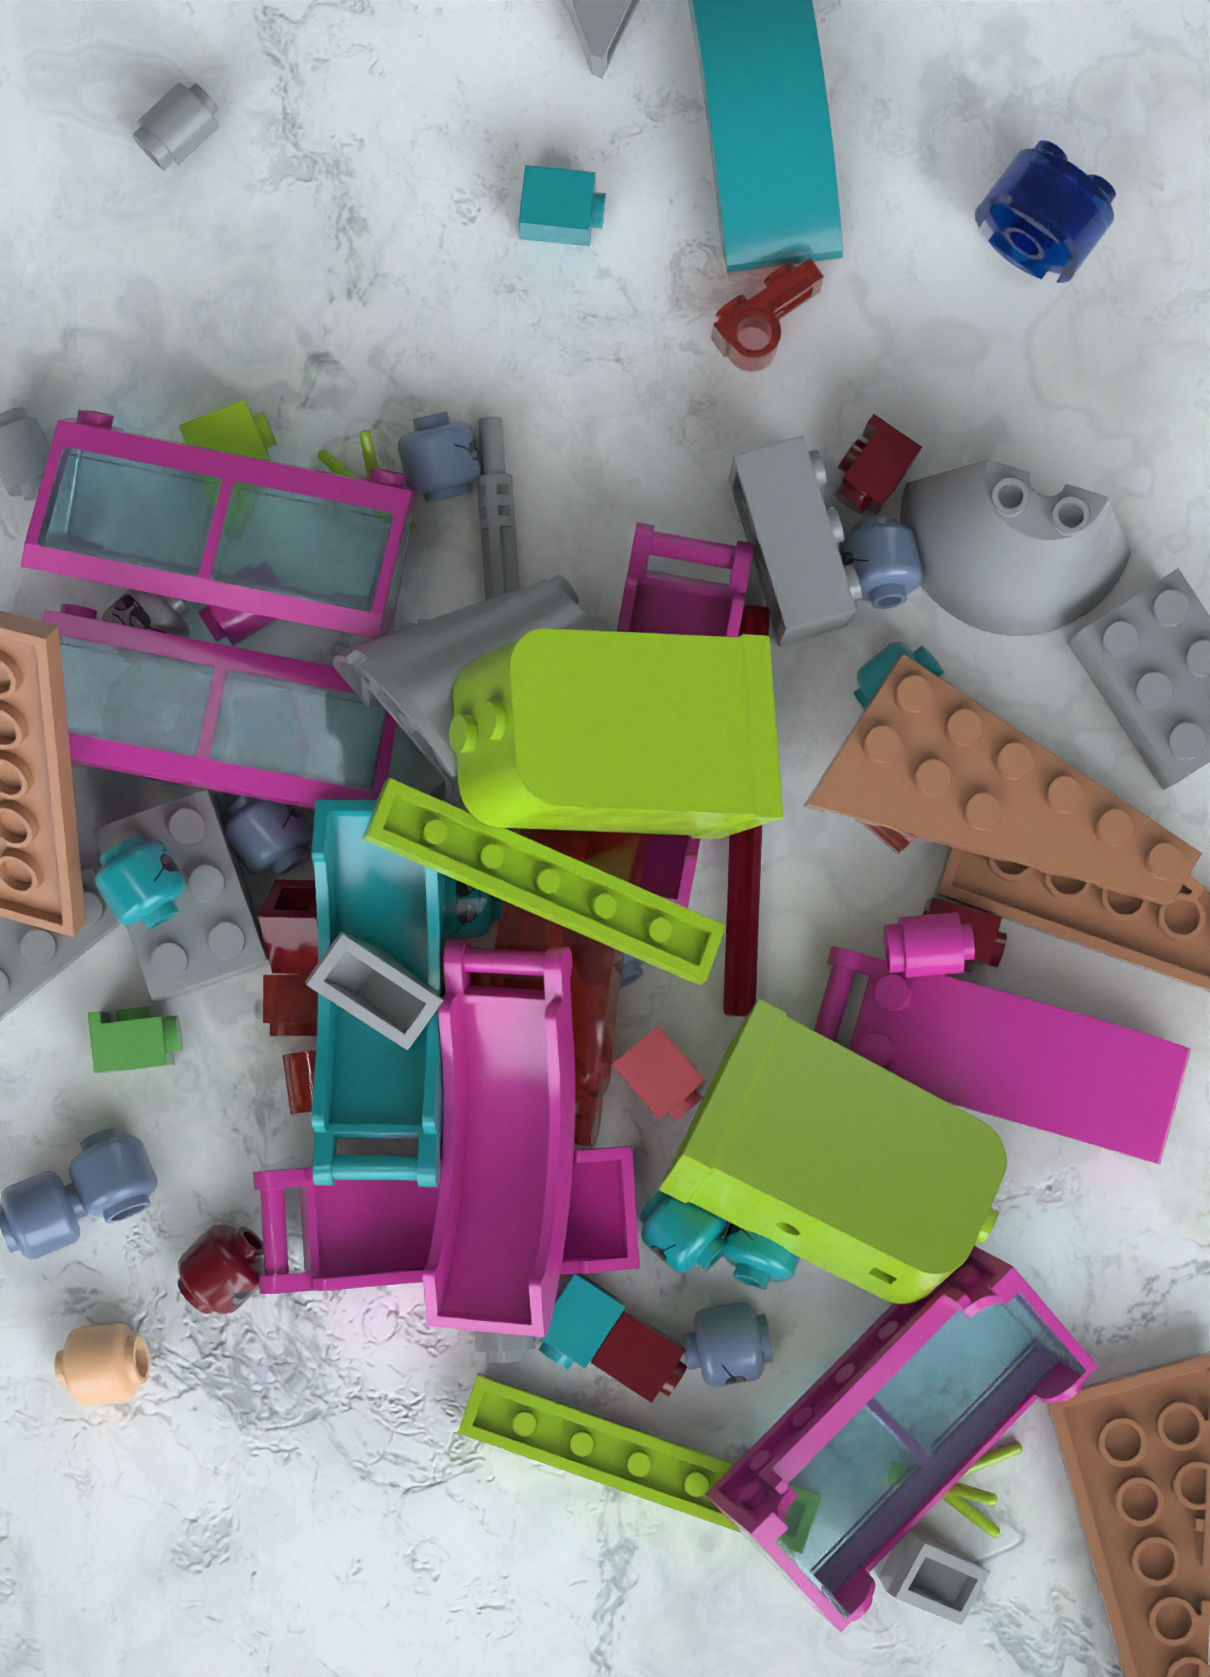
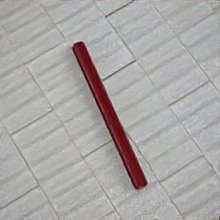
(744, 885)

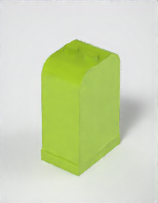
(619, 733)
(839, 1160)

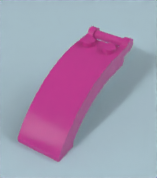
(684, 607)
(1012, 1056)
(503, 1143)
(384, 1228)

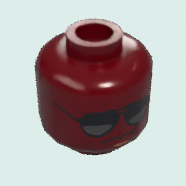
(221, 1269)

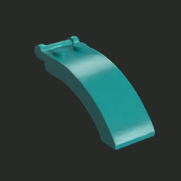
(768, 131)
(361, 1077)

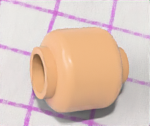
(103, 1363)

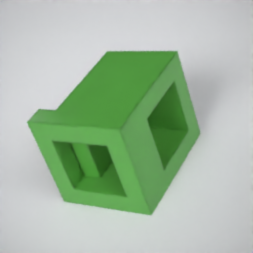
(134, 1040)

